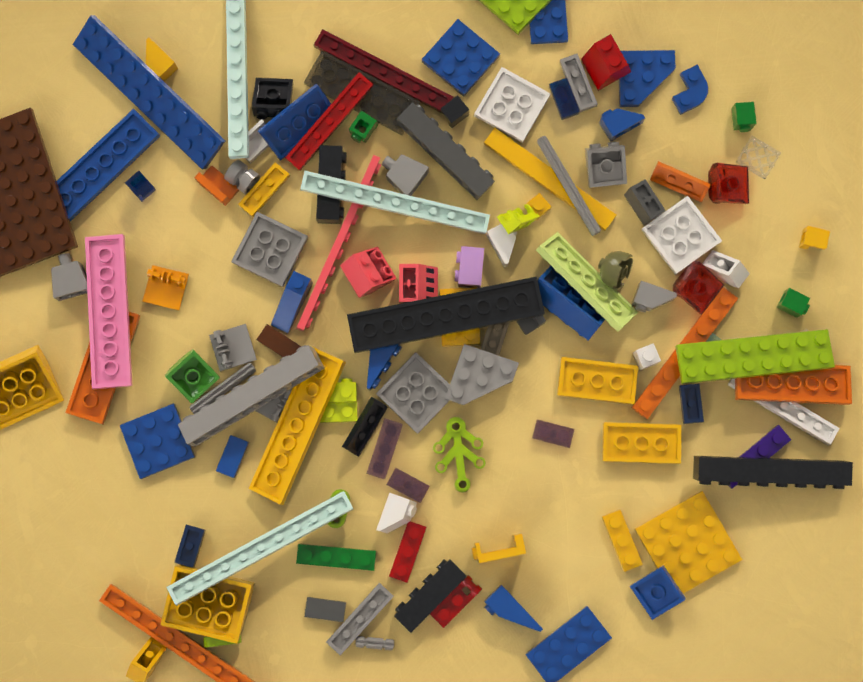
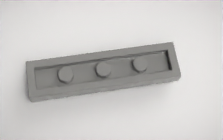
(359, 619)

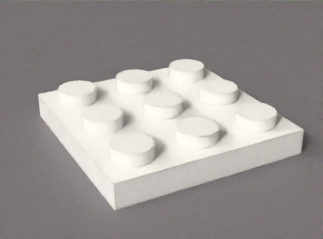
(512, 104)
(681, 235)

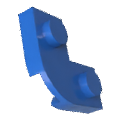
(696, 90)

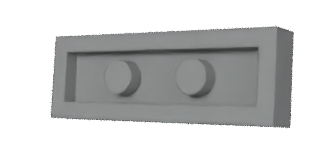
(578, 82)

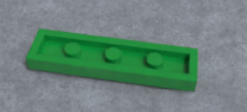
(336, 557)

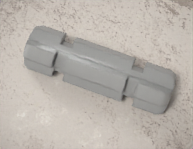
(374, 643)

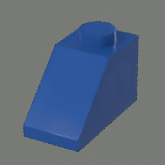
(619, 122)

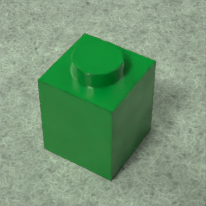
(743, 116)
(793, 303)

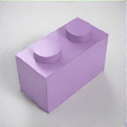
(470, 268)

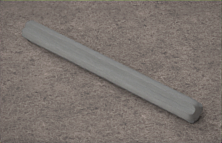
(568, 185)

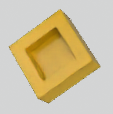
(539, 205)

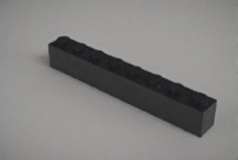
(772, 470)

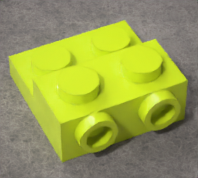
(342, 404)

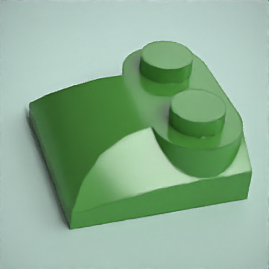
(192, 375)

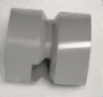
(242, 177)

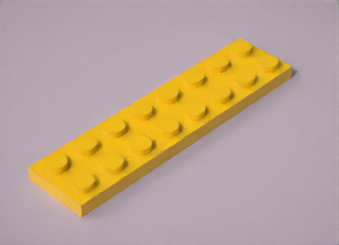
(295, 431)

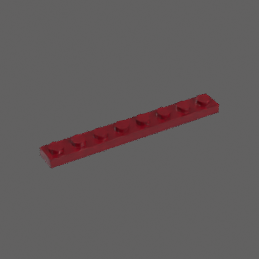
(382, 71)

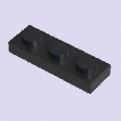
(364, 426)

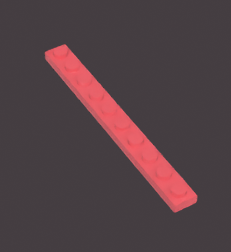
(336, 250)

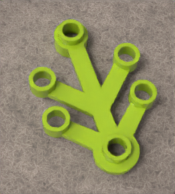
(458, 451)

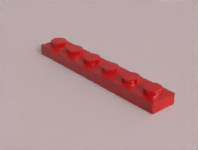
(329, 121)

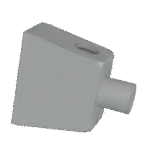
(405, 173)
(68, 278)

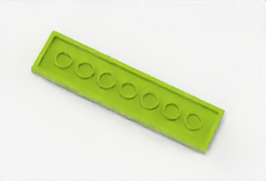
(754, 356)

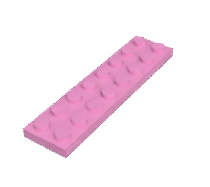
(108, 311)

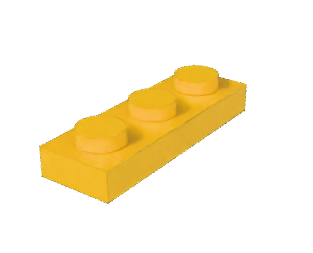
(264, 189)
(622, 540)

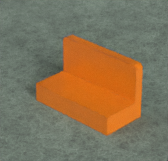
(216, 185)

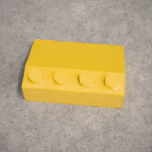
(26, 386)
(212, 613)

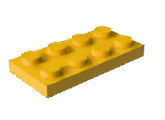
(597, 380)
(641, 443)

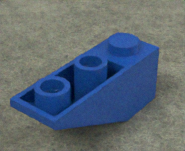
(380, 363)

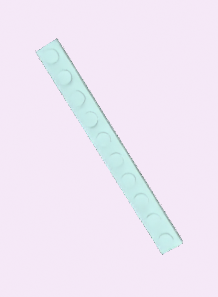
(237, 79)
(394, 202)
(259, 548)

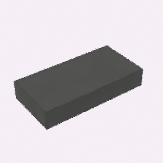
(325, 609)

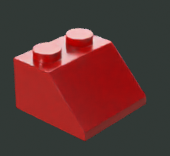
(605, 62)

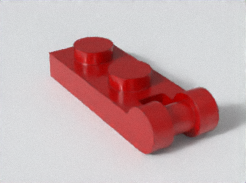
(455, 602)

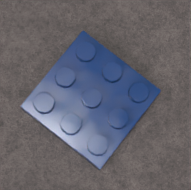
(460, 57)
(156, 441)

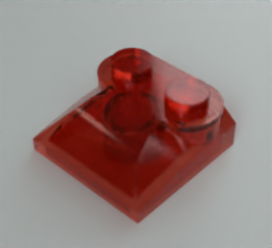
(728, 184)
(697, 286)

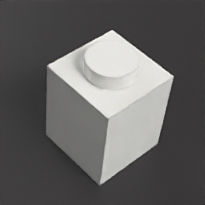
(646, 356)

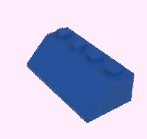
(568, 304)

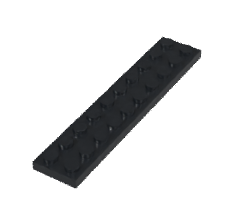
(445, 314)

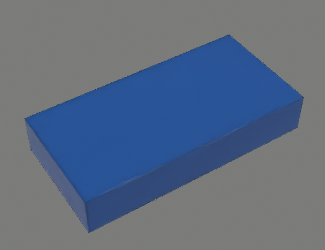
(232, 456)

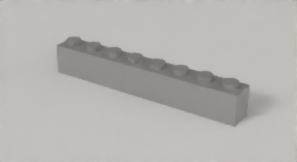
(251, 395)

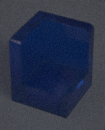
(140, 186)

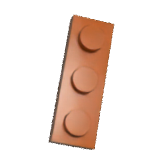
(680, 181)

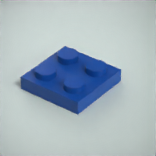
(657, 592)

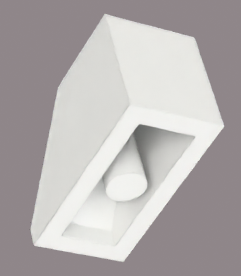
(502, 243)
(726, 268)
(396, 513)

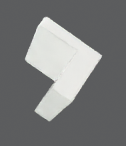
(256, 142)

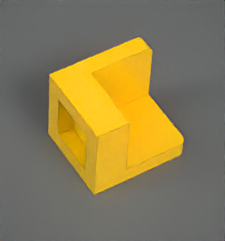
(814, 237)

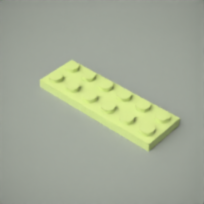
(586, 281)

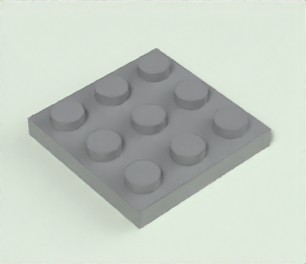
(269, 249)
(415, 393)

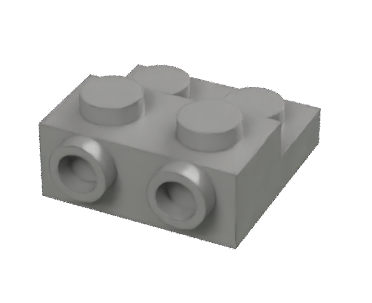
(606, 164)

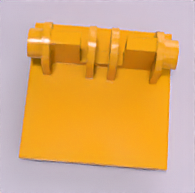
(165, 287)

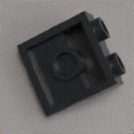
(271, 96)

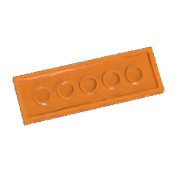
(813, 386)
(89, 402)

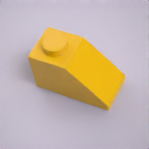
(159, 61)
(146, 661)

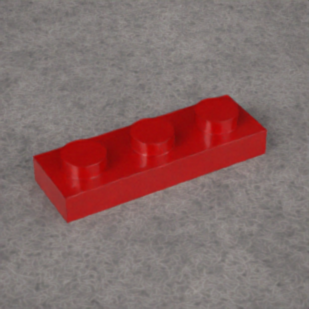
(407, 551)

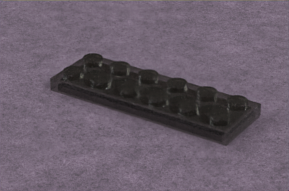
(381, 102)

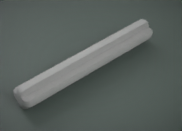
(224, 387)

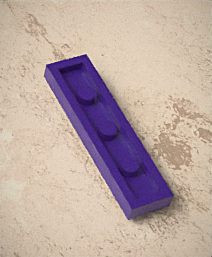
(766, 446)

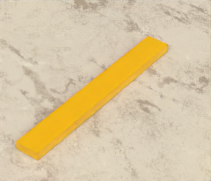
(544, 175)

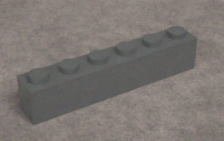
(445, 150)

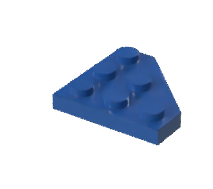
(646, 75)

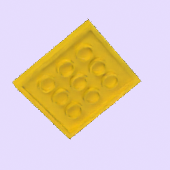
(689, 542)

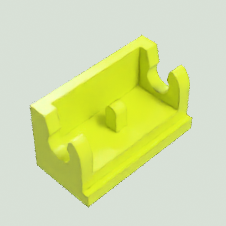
(516, 219)

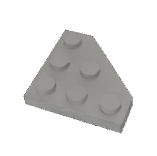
(479, 374)

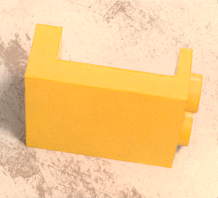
(499, 554)

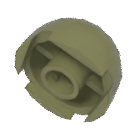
(615, 268)

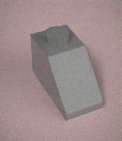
(651, 297)

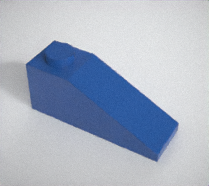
(291, 301)
(508, 608)

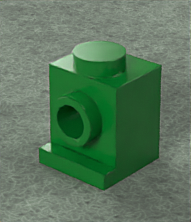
(362, 121)

